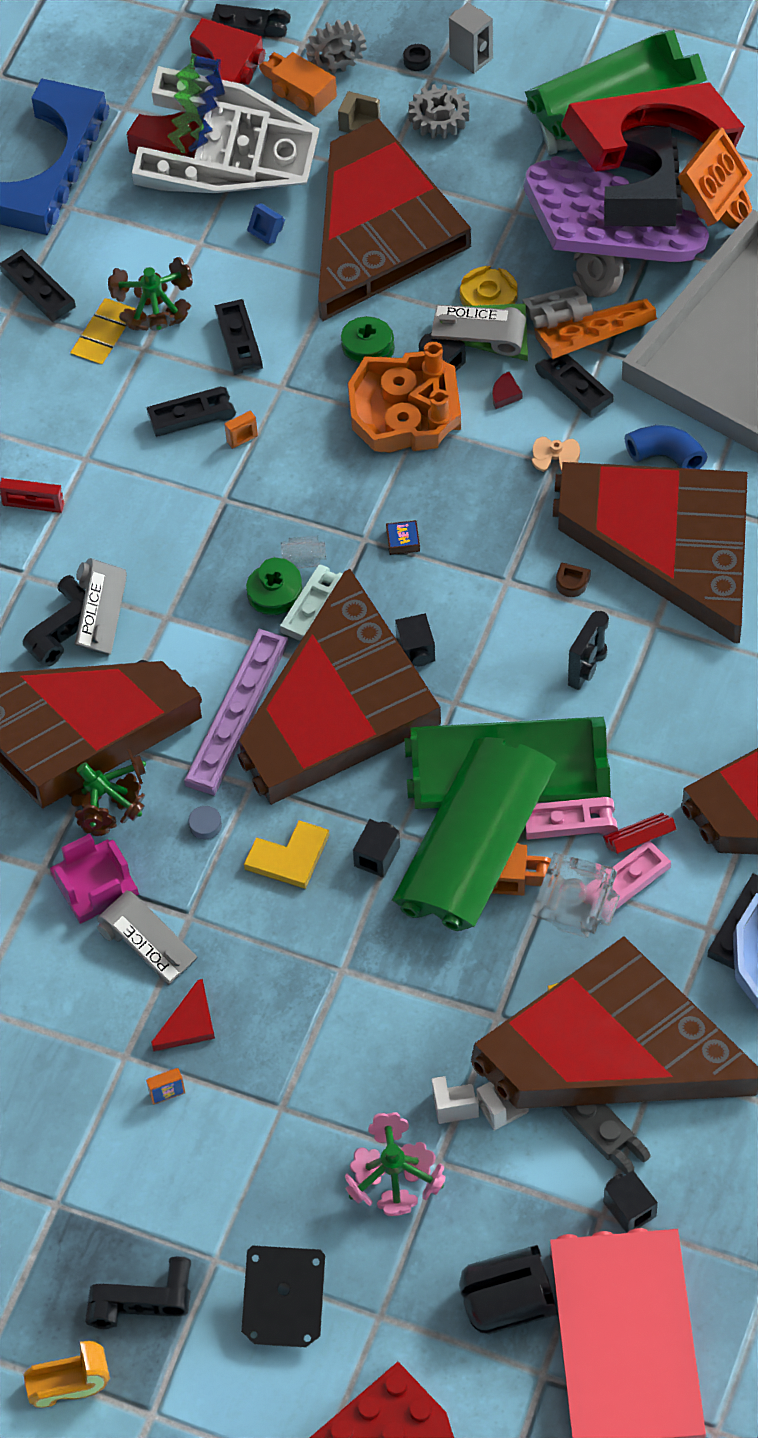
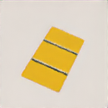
(101, 332)

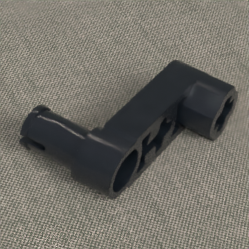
(46, 638)
(109, 1300)

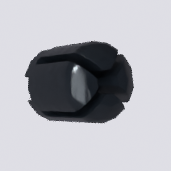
(507, 1291)

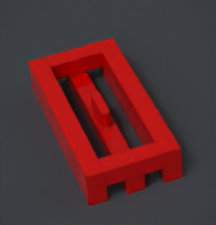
(31, 495)
(639, 832)

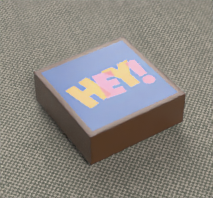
(403, 537)

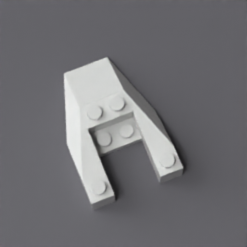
(249, 148)

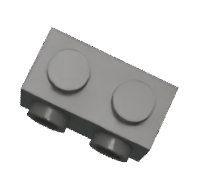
(471, 37)

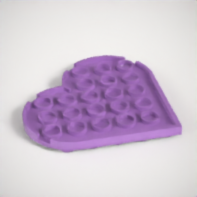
(571, 212)

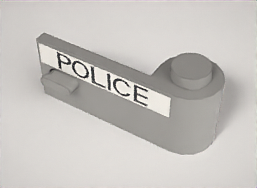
(496, 326)
(101, 604)
(147, 935)

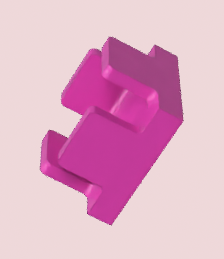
(92, 876)

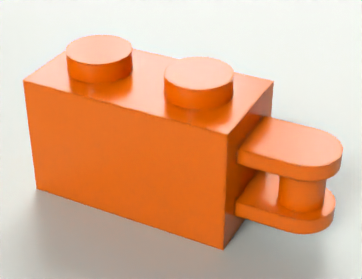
(300, 82)
(515, 873)

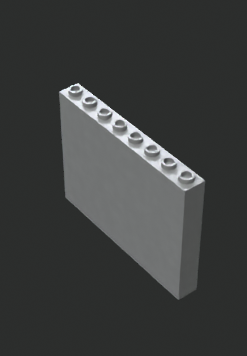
(706, 343)

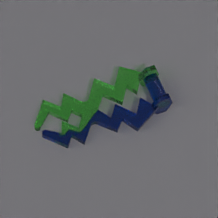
(192, 112)

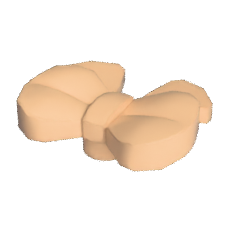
(546, 450)

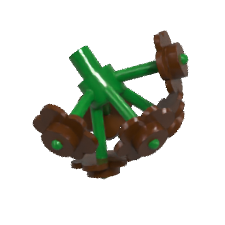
(151, 290)
(123, 793)

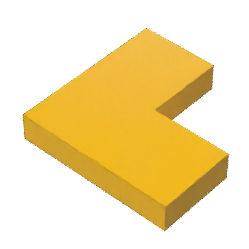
(290, 863)

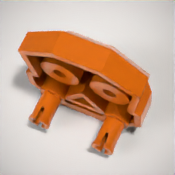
(425, 400)

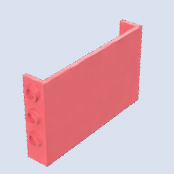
(627, 1335)

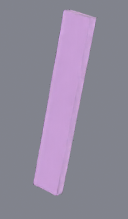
(236, 712)

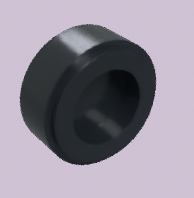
(417, 57)

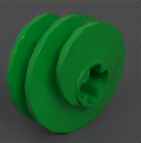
(367, 338)
(274, 586)

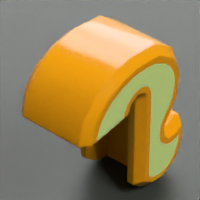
(68, 1377)

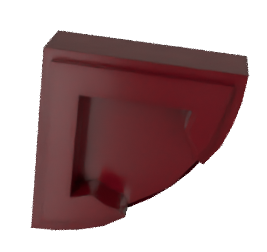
(506, 391)

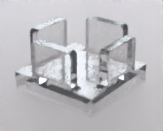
(576, 895)

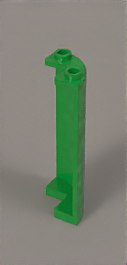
(638, 68)
(573, 743)
(474, 833)

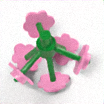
(411, 1159)

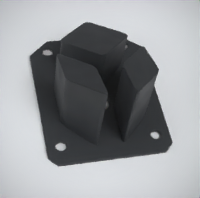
(276, 1317)

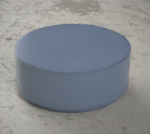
(205, 822)

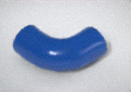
(666, 442)

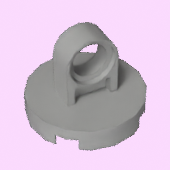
(599, 274)

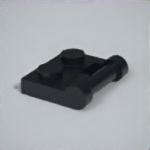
(588, 650)

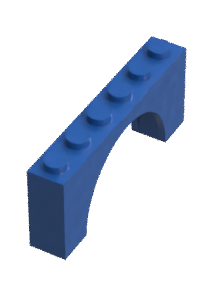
(78, 114)

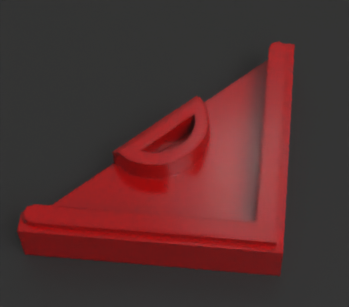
(188, 1023)

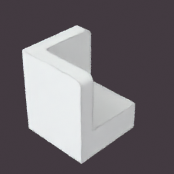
(454, 1102)
(495, 1108)

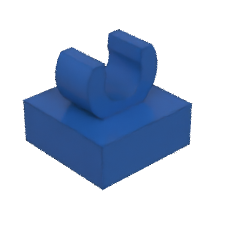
(265, 223)

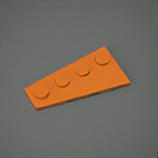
(594, 328)

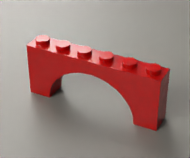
(239, 57)
(599, 123)

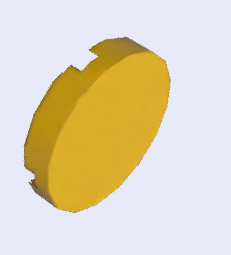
(488, 287)

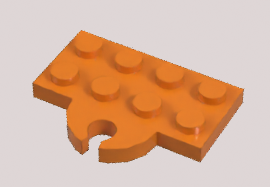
(717, 182)

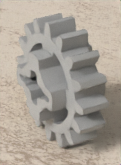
(336, 46)
(439, 111)

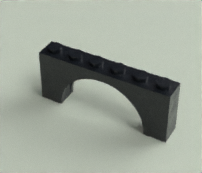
(656, 198)

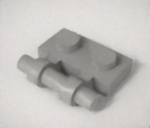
(558, 307)

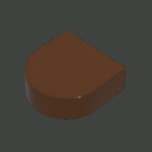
(572, 580)

